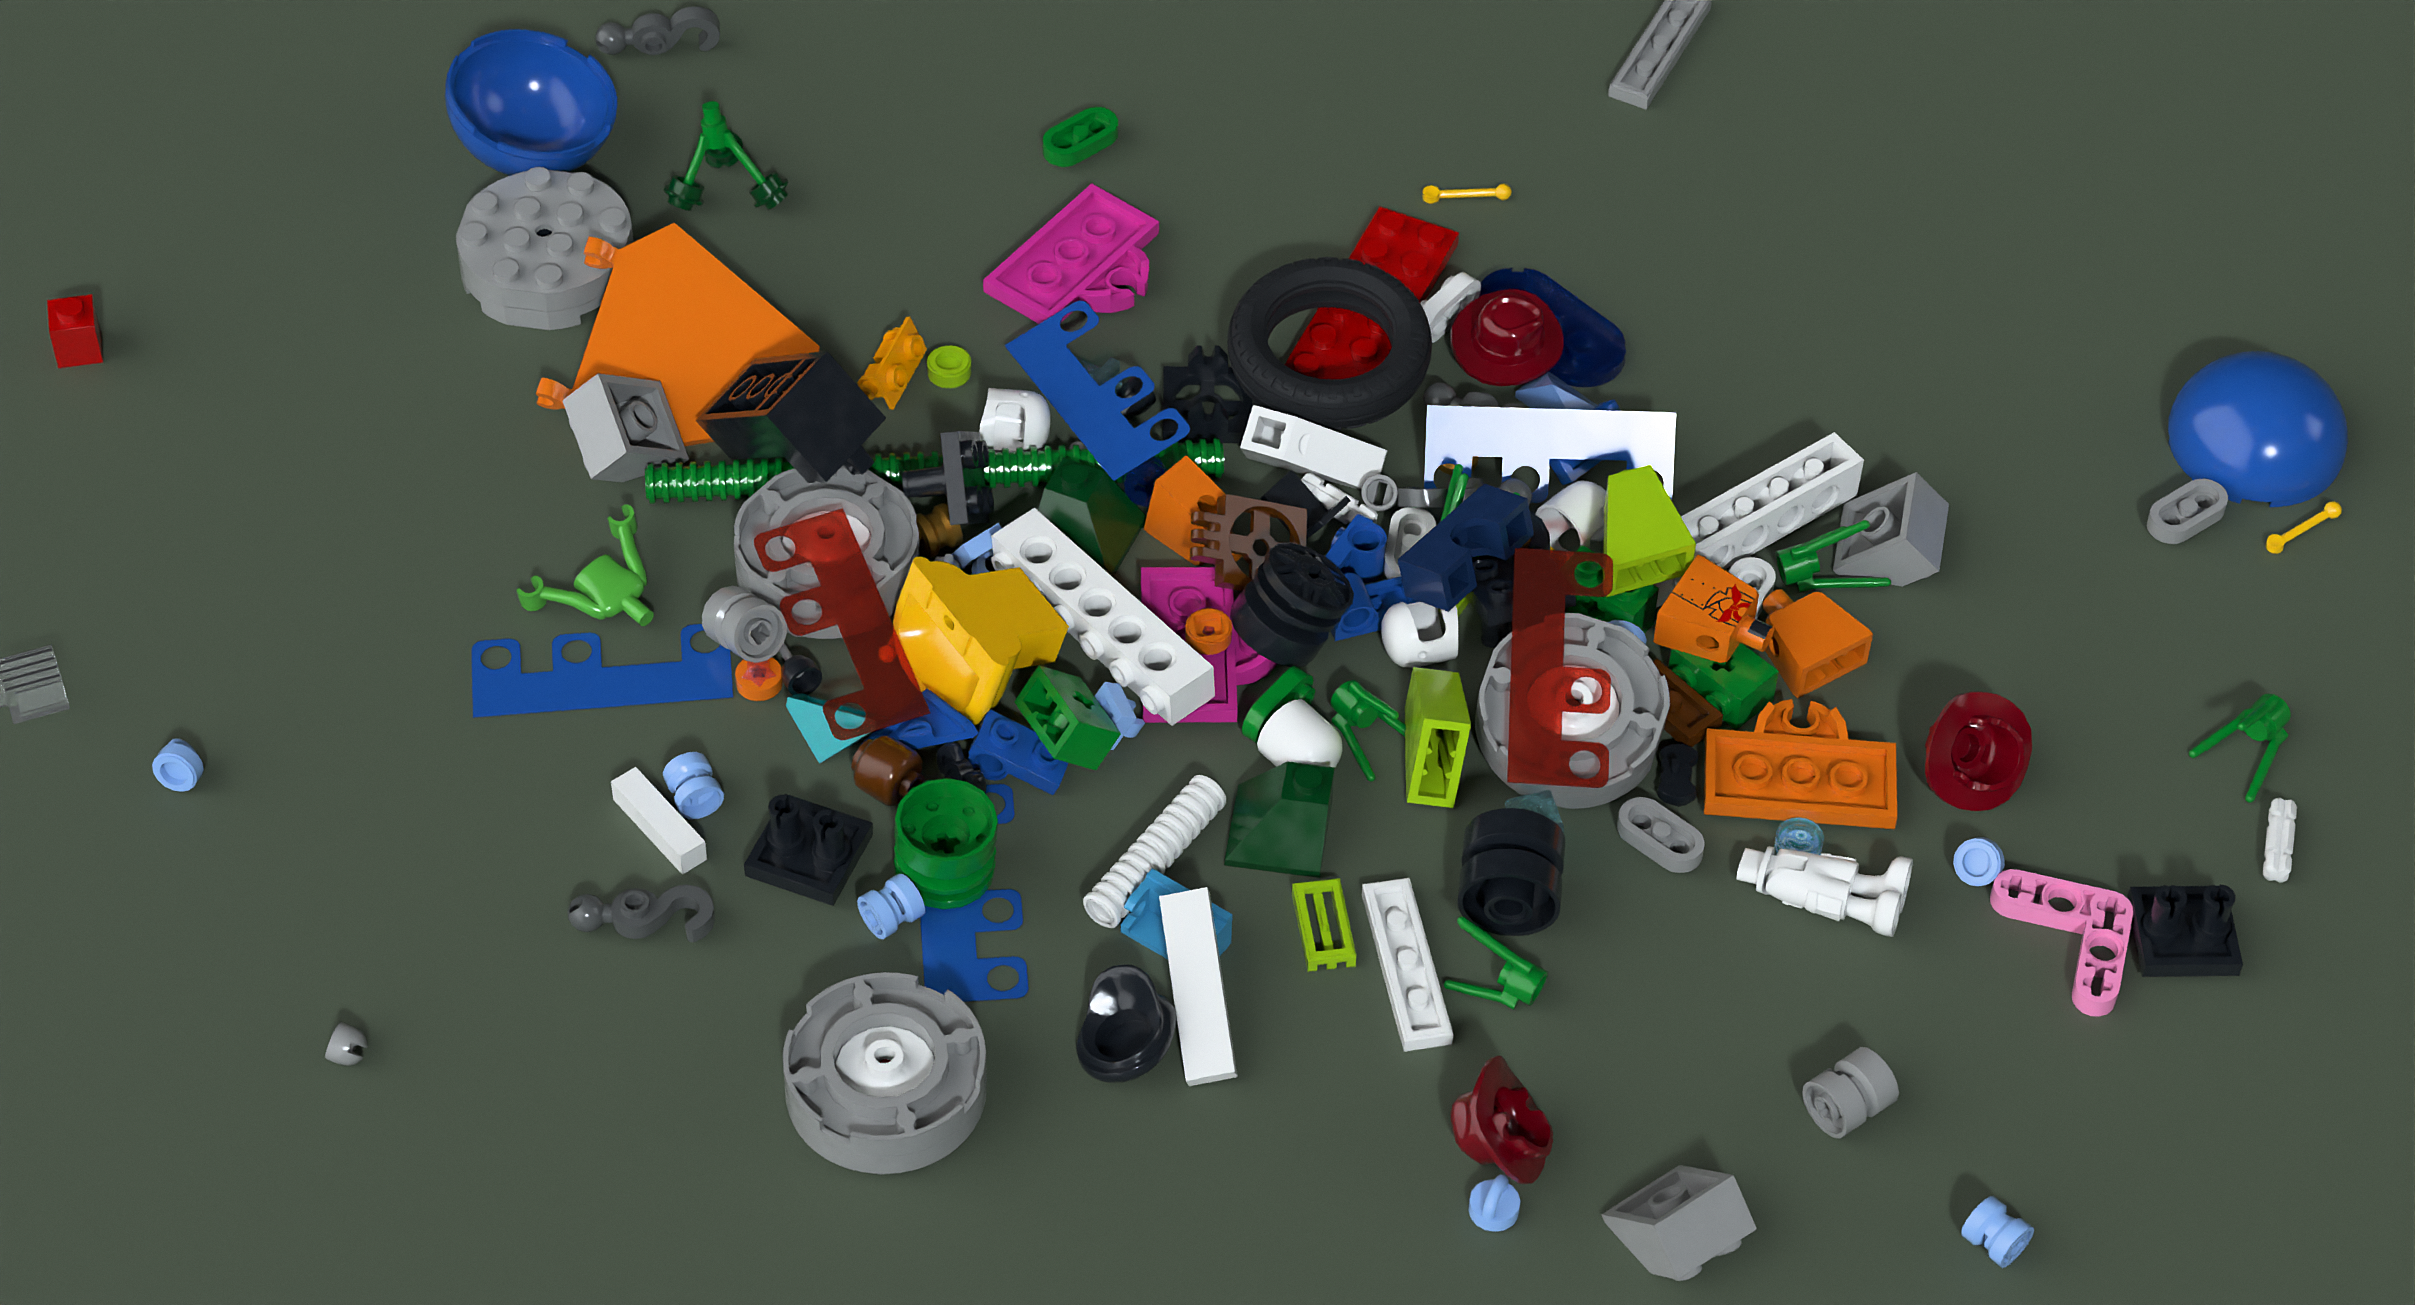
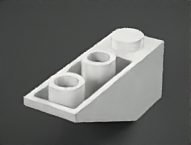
(1310, 448)

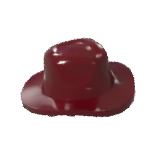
(1506, 338)
(1978, 751)
(1502, 1124)

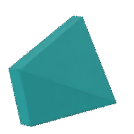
(811, 721)

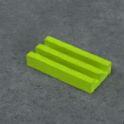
(1329, 955)

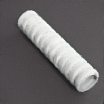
(1155, 849)

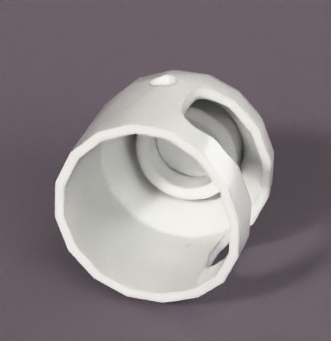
(1013, 417)
(1575, 507)
(1415, 635)
(1300, 736)

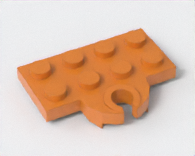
(1800, 771)

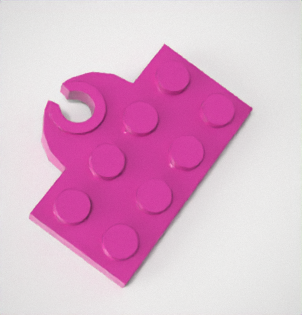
(1078, 258)
(1173, 597)

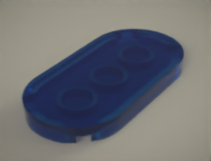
(1592, 344)

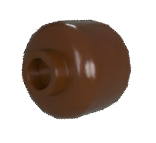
(886, 769)

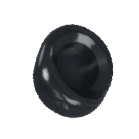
(1124, 1026)

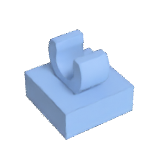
(977, 551)
(1119, 710)

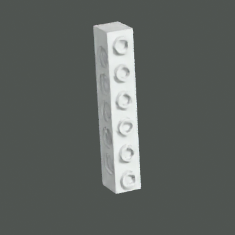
(1772, 504)
(1107, 618)

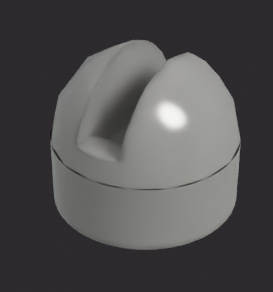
(1370, 492)
(343, 1043)

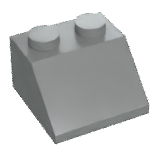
(623, 427)
(1902, 535)
(1682, 1221)

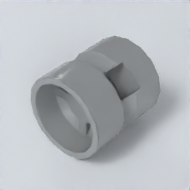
(744, 624)
(1850, 1093)

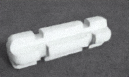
(1330, 495)
(2279, 840)

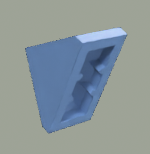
(1552, 393)

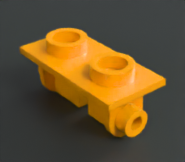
(895, 364)

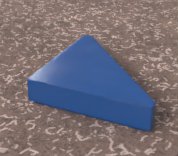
(939, 727)

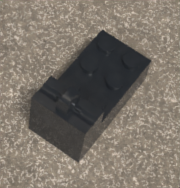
(797, 411)

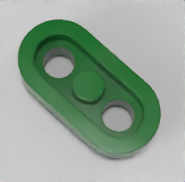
(1080, 136)
(1291, 686)

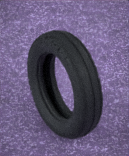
(1333, 284)

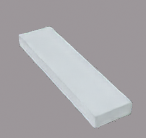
(1407, 964)
(1198, 987)

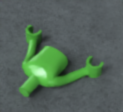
(604, 584)

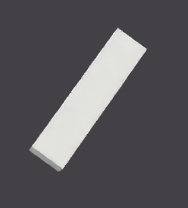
(659, 820)

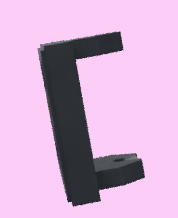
(1206, 372)

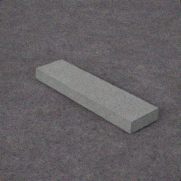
(1658, 51)

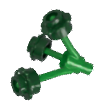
(721, 149)

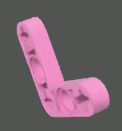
(2085, 919)

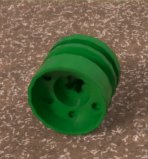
(946, 842)

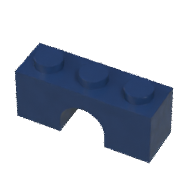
(1441, 565)

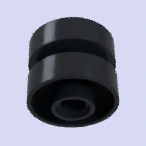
(1511, 872)

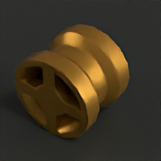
(937, 532)

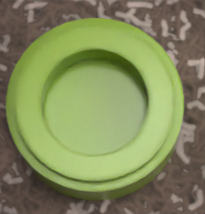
(949, 366)

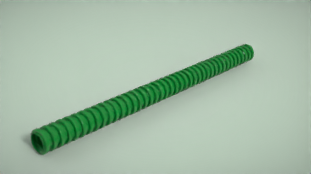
(1003, 469)

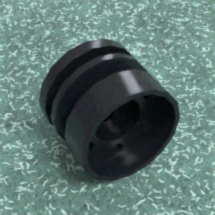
(1291, 605)

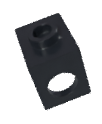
(1295, 493)

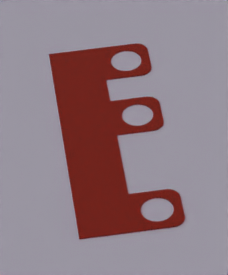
(854, 604)
(1538, 680)

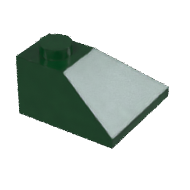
(1092, 512)
(1282, 820)

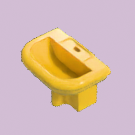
(973, 631)

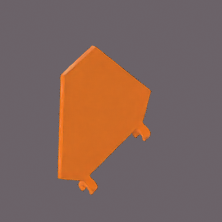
(676, 321)

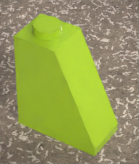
(1643, 531)
(1435, 736)

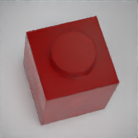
(75, 331)

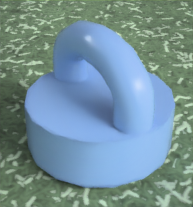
(178, 766)
(1978, 861)
(1494, 1204)

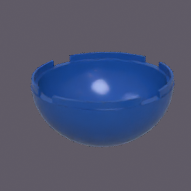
(529, 102)
(2259, 428)

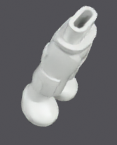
(1827, 884)

